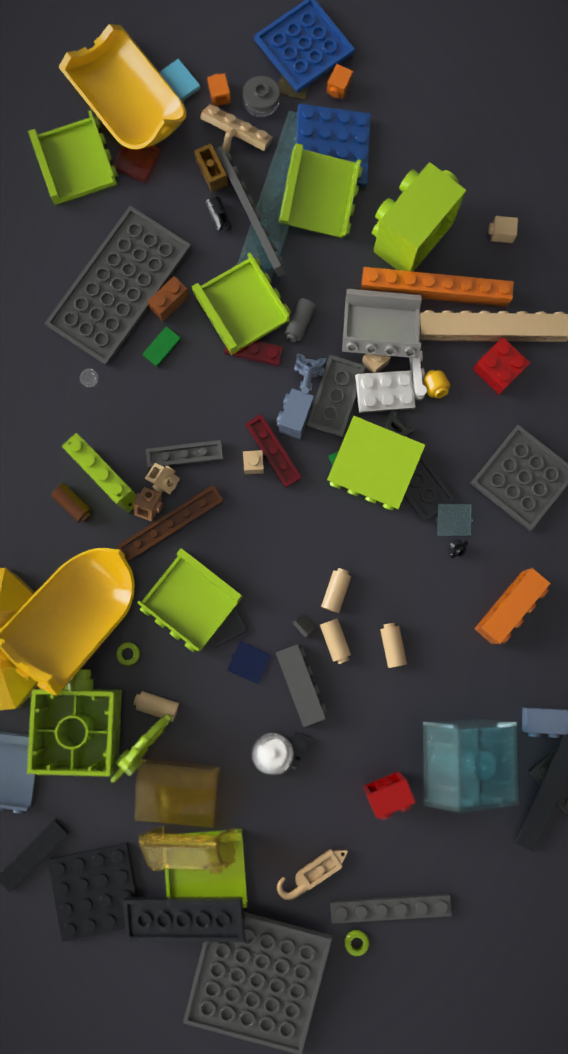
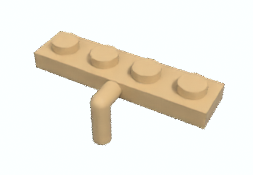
(236, 127)

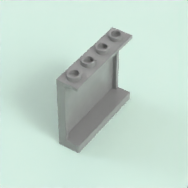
(382, 323)

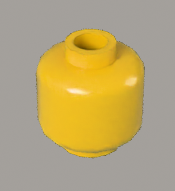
(436, 384)

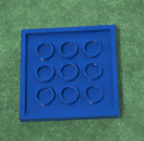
(304, 44)
(335, 134)

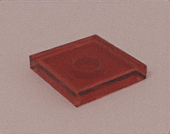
(137, 162)

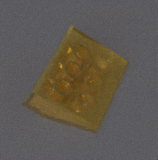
(176, 793)

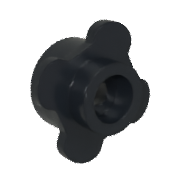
(458, 548)

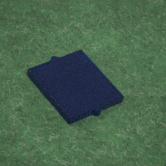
(248, 662)

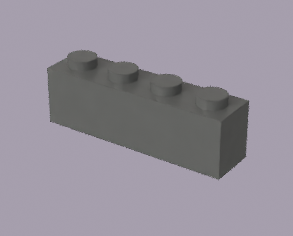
(301, 686)

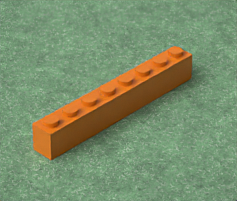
(439, 286)

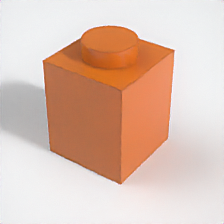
(339, 82)
(219, 89)

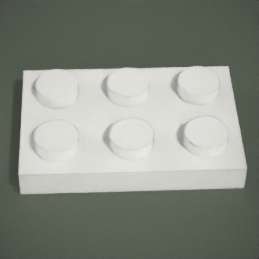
(385, 391)

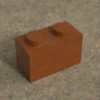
(168, 298)

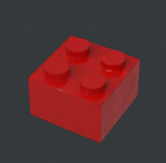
(501, 365)

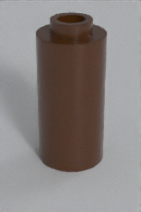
(72, 503)

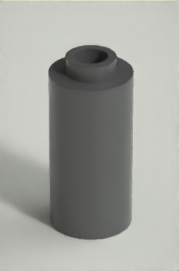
(300, 320)

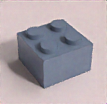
(295, 414)

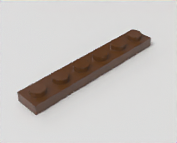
(170, 523)

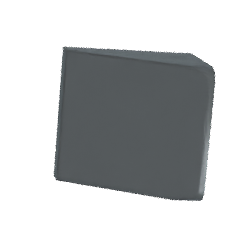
(303, 625)

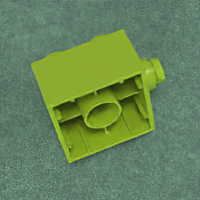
(418, 218)
(75, 729)

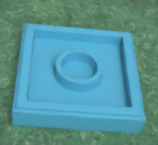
(180, 80)

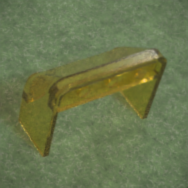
(188, 851)

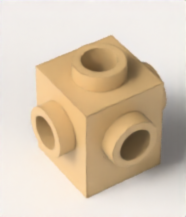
(162, 478)

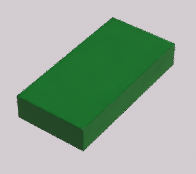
(161, 346)

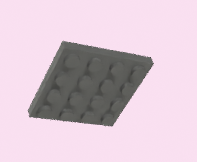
(523, 477)

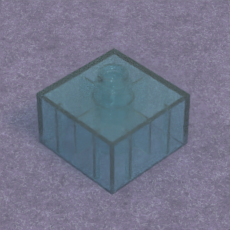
(470, 764)

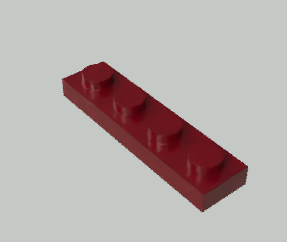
(273, 451)

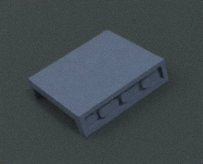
(15, 784)

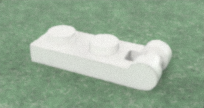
(417, 377)

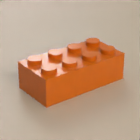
(512, 606)

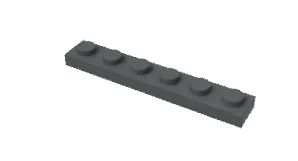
(390, 908)

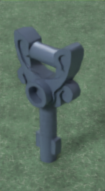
(309, 368)

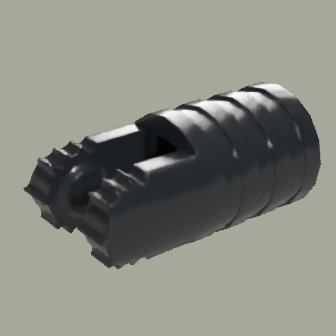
(218, 214)

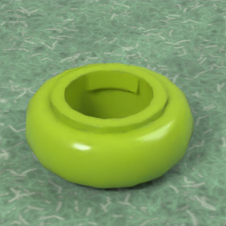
(136, 653)
(356, 951)

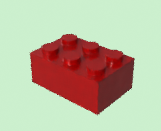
(389, 795)

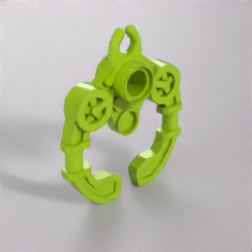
(130, 760)

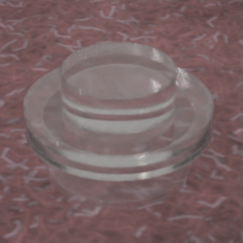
(89, 378)

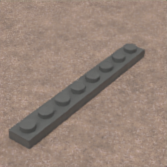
(254, 216)

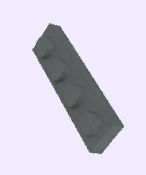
(185, 454)

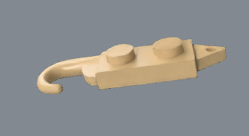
(314, 873)

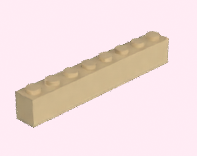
(493, 326)

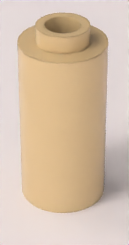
(336, 590)
(335, 641)
(393, 645)
(155, 705)

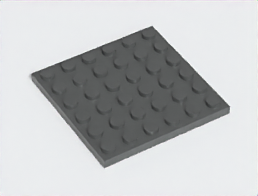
(261, 985)

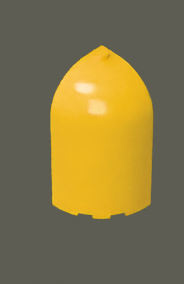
(124, 89)
(69, 618)

